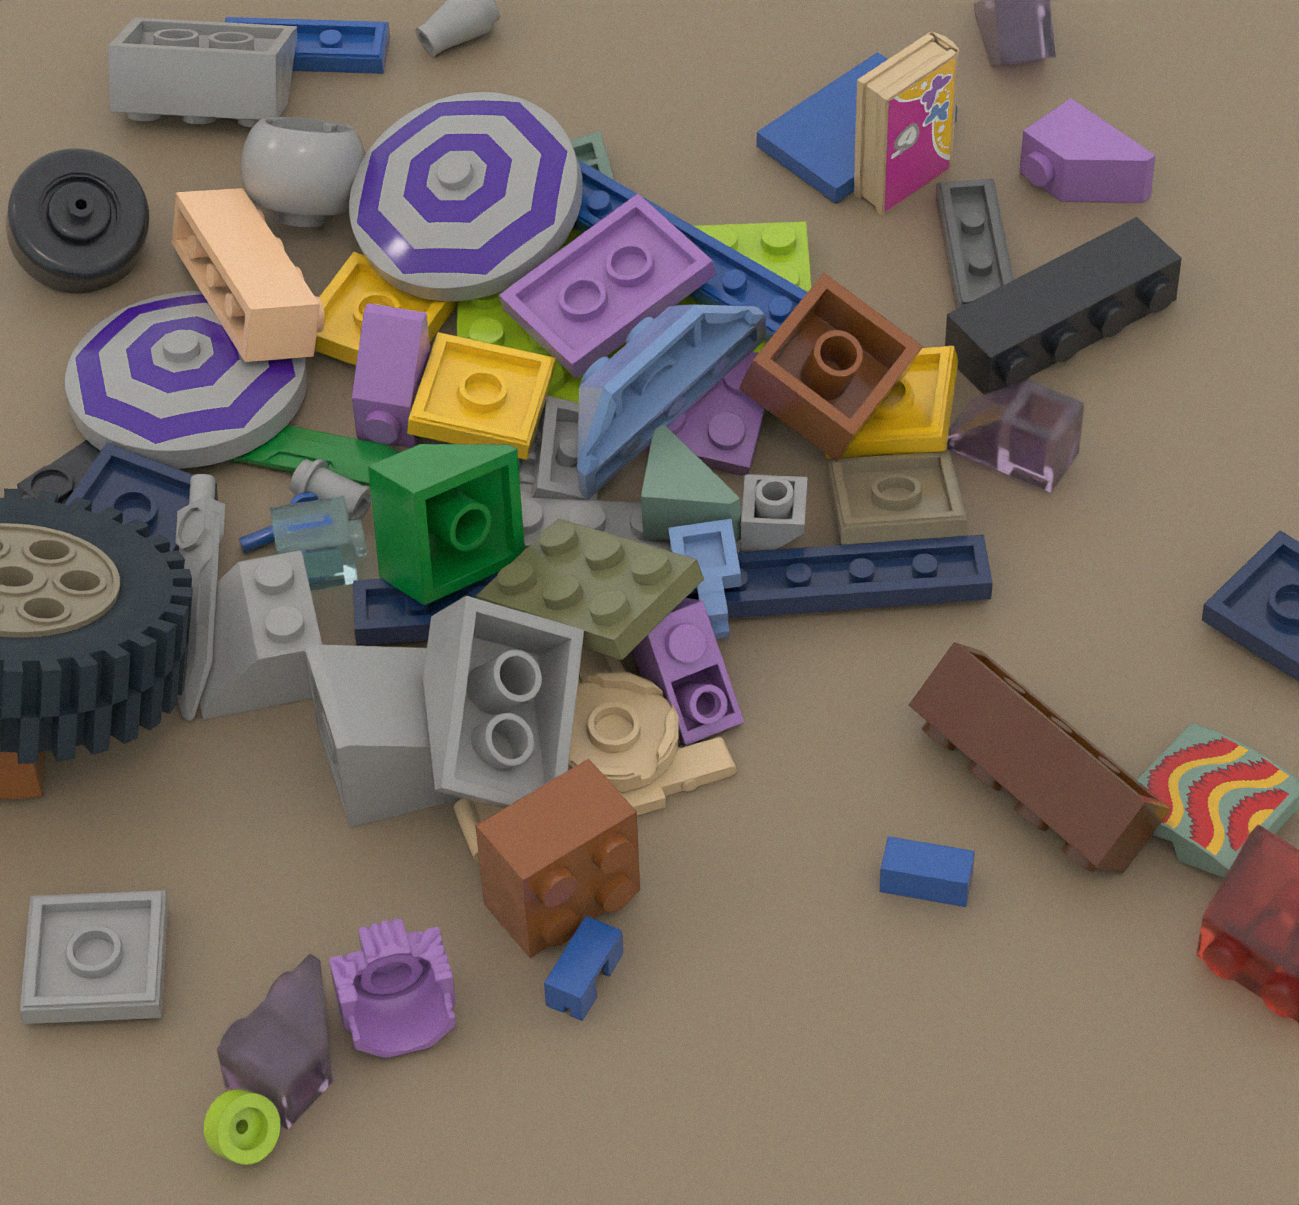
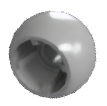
(301, 168)

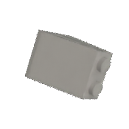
(374, 728)

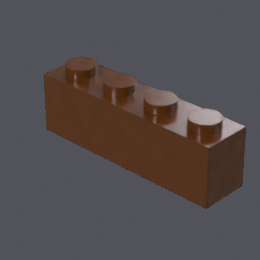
(1038, 759)

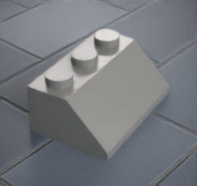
(201, 70)

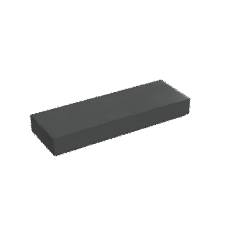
(973, 238)

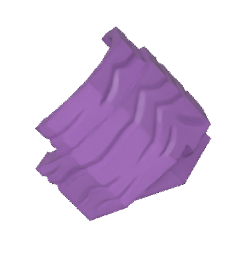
(395, 990)

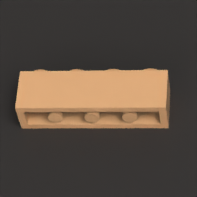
(246, 275)

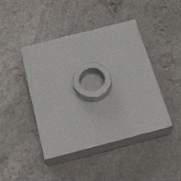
(95, 957)

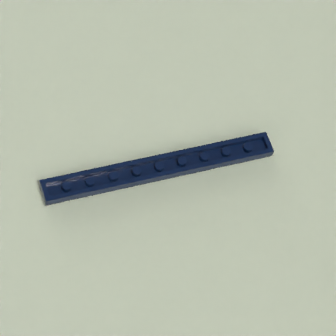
(770, 579)

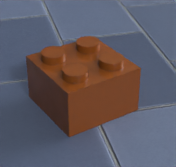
(830, 366)
(559, 858)

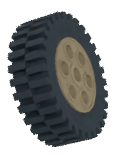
(86, 626)

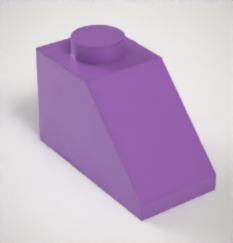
(1085, 158)
(389, 373)

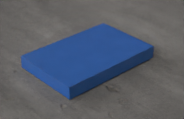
(819, 135)

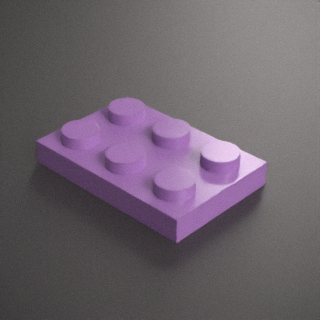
(605, 284)

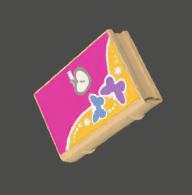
(906, 122)

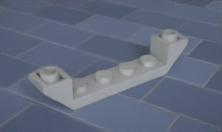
(770, 514)

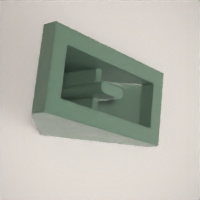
(682, 489)

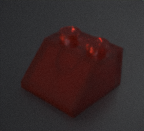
(1254, 923)

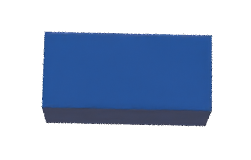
(926, 871)
(575, 973)

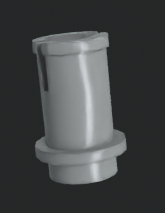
(319, 480)

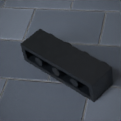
(1063, 306)

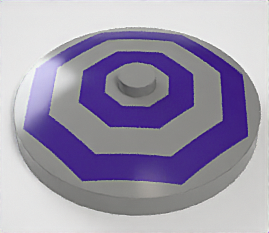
(465, 196)
(175, 386)

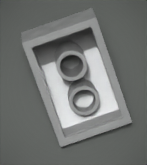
(499, 700)

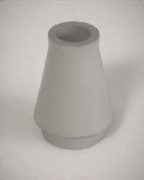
(457, 23)

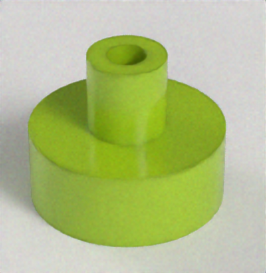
(242, 1126)

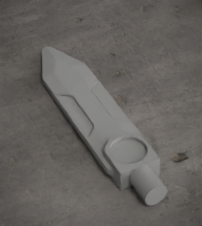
(198, 537)

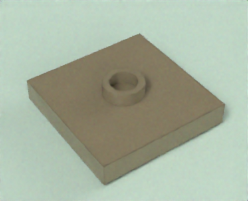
(896, 498)

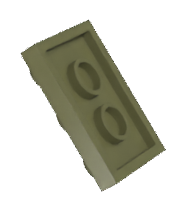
(596, 584)

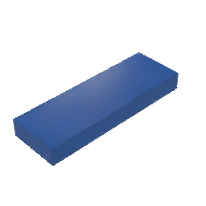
(334, 44)

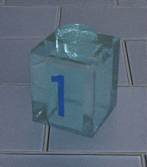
(324, 537)

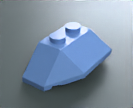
(656, 380)

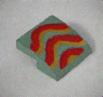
(1217, 796)

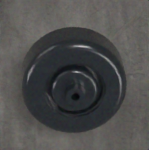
(77, 220)

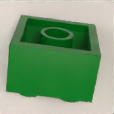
(446, 516)

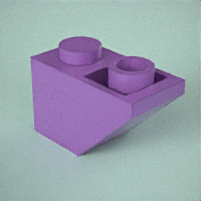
(690, 671)

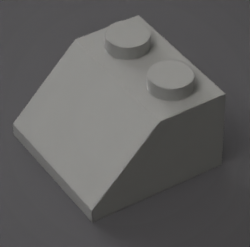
(261, 636)

